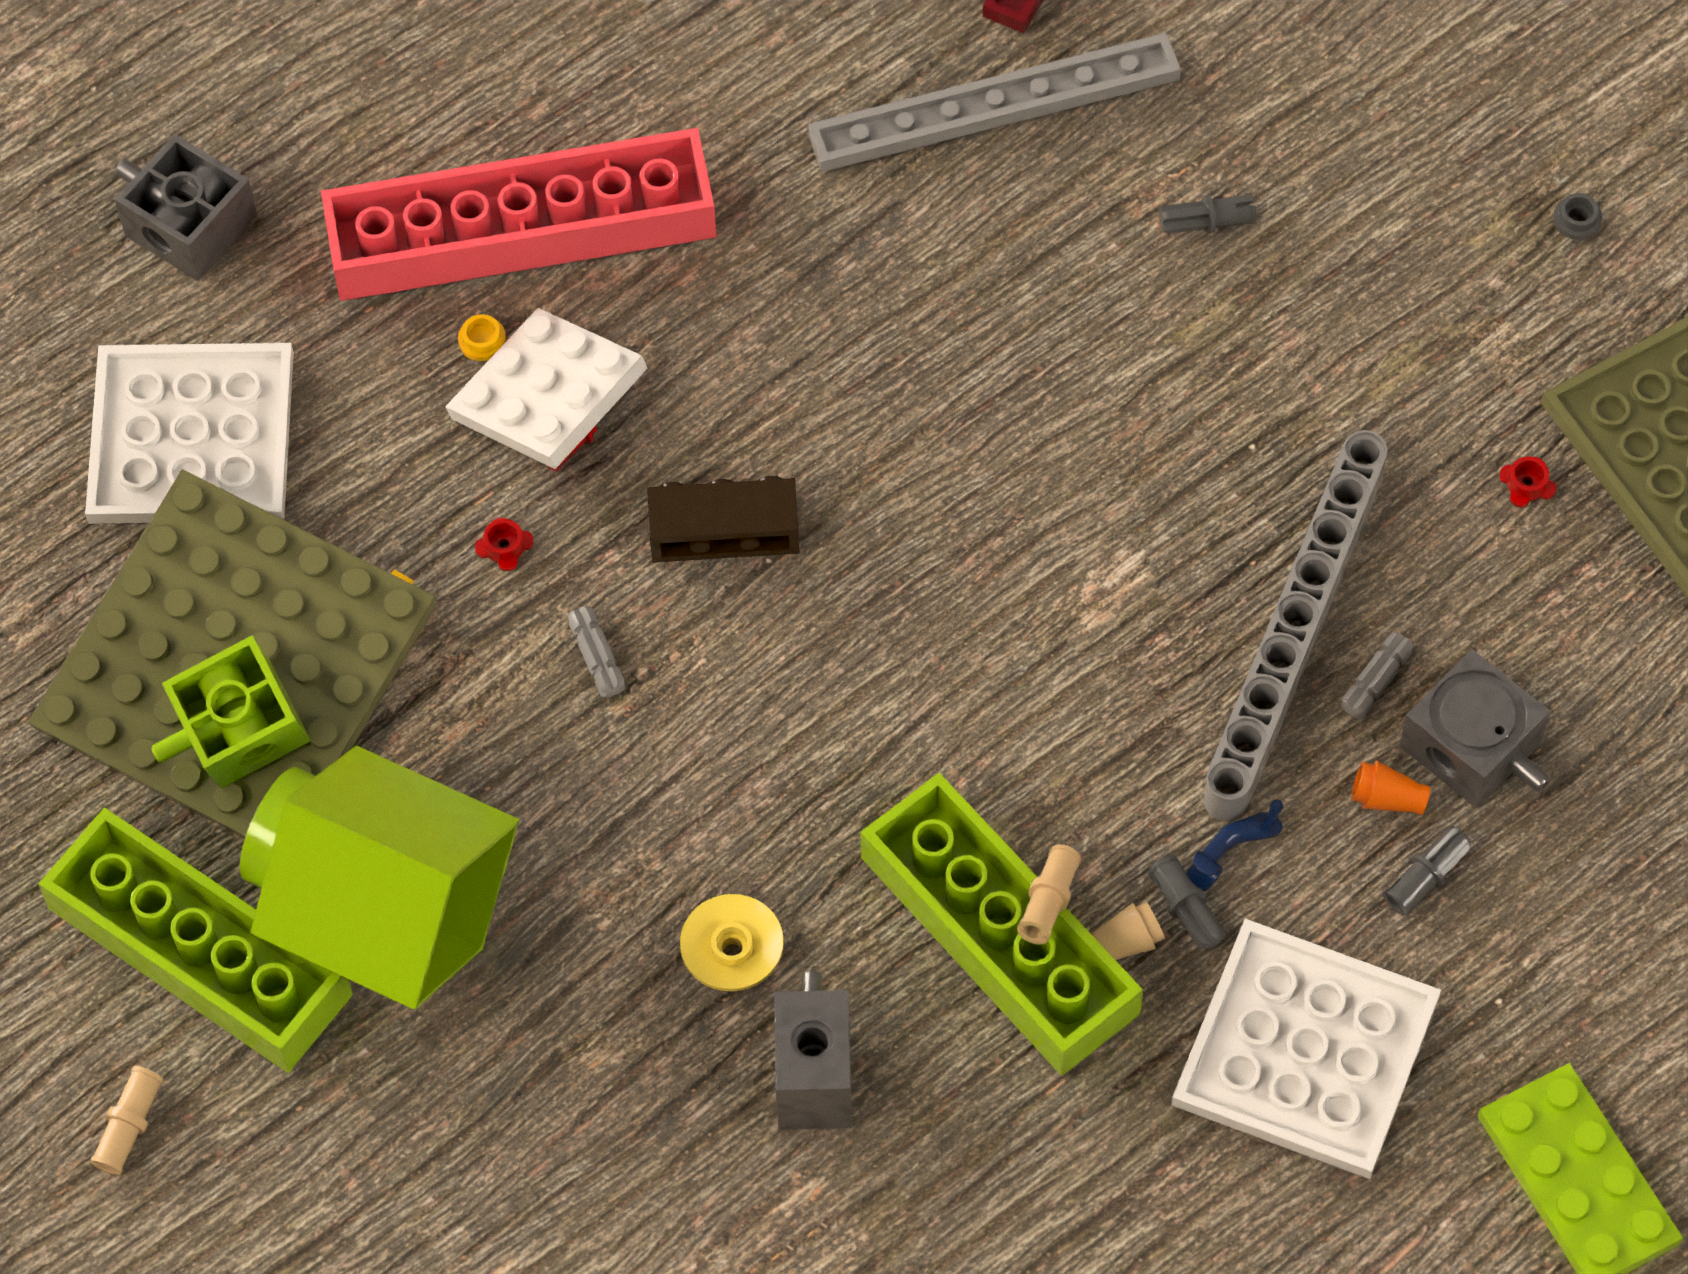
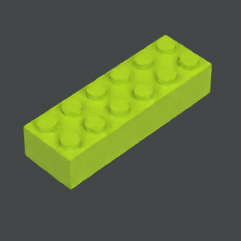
(971, 900)
(192, 939)

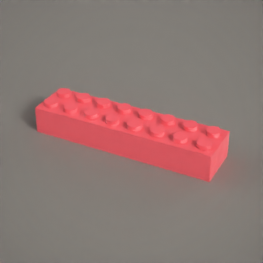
(519, 214)

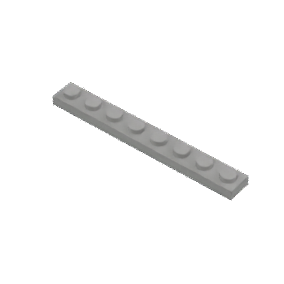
(993, 102)

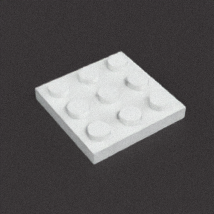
(546, 388)

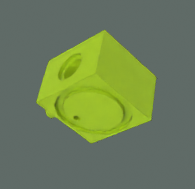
(232, 714)

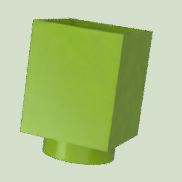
(376, 873)

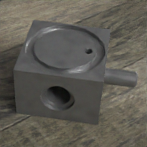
(184, 206)
(1477, 730)
(812, 1056)

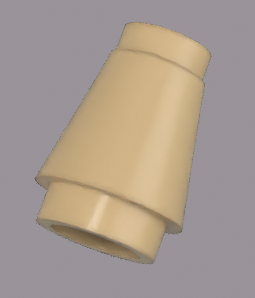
(1130, 932)

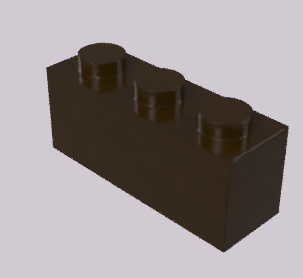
(723, 519)

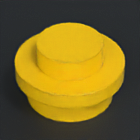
(481, 337)

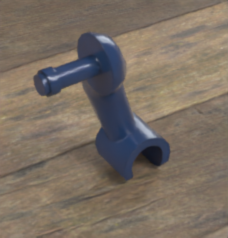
(1256, 827)

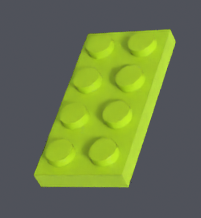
(1579, 1175)

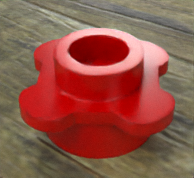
(1527, 469)
(501, 531)

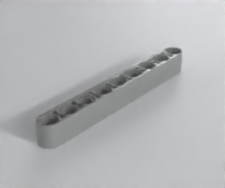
(1291, 642)

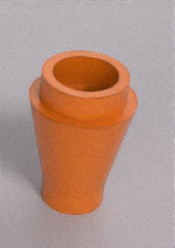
(1388, 790)

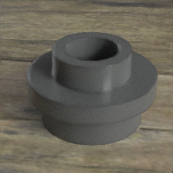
(1577, 206)

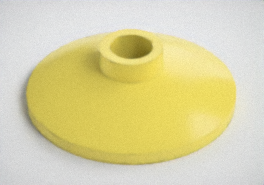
(725, 922)

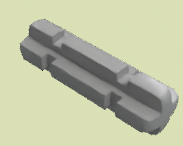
(596, 652)
(1377, 675)

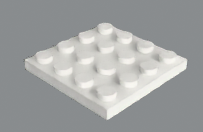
(189, 409)
(1306, 1048)

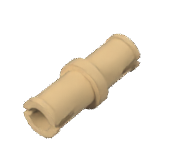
(1049, 894)
(126, 1120)

